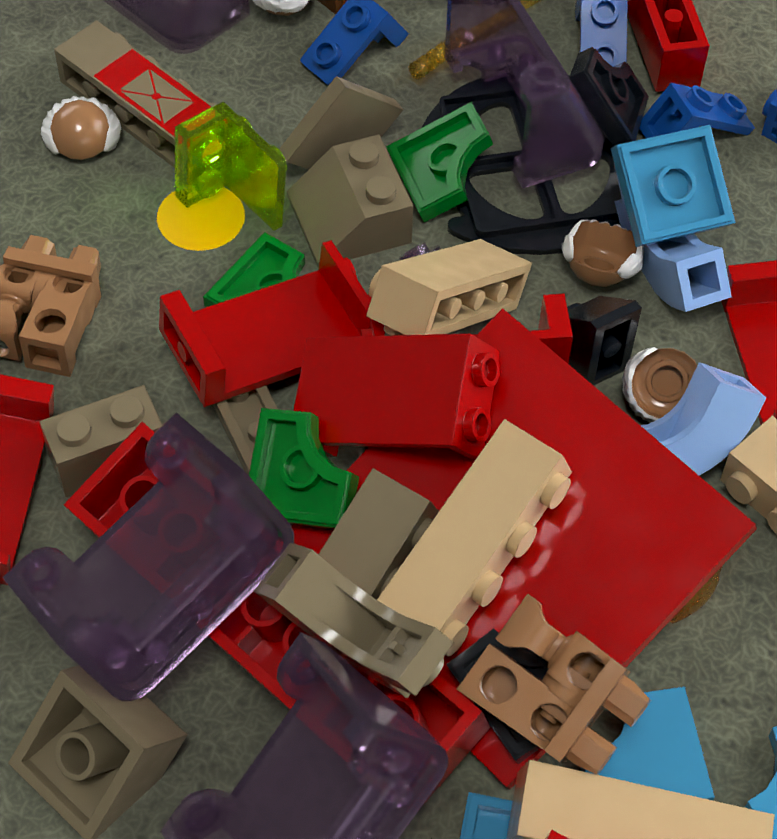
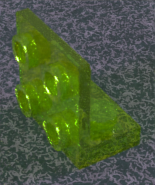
(226, 151)

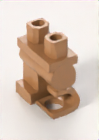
(55, 294)
(568, 699)

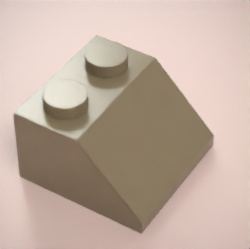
(353, 201)
(94, 751)

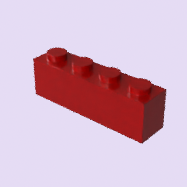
(669, 41)

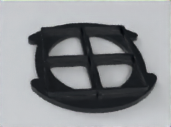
(506, 231)

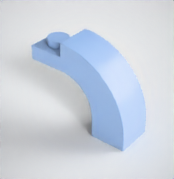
(682, 269)
(708, 418)

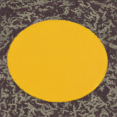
(204, 224)

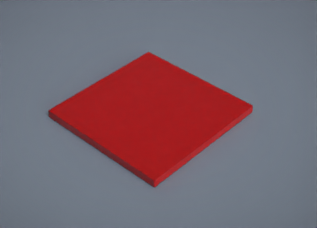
(620, 545)

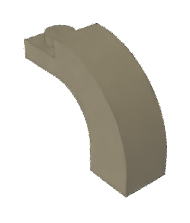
(353, 623)

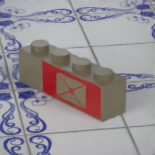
(131, 84)

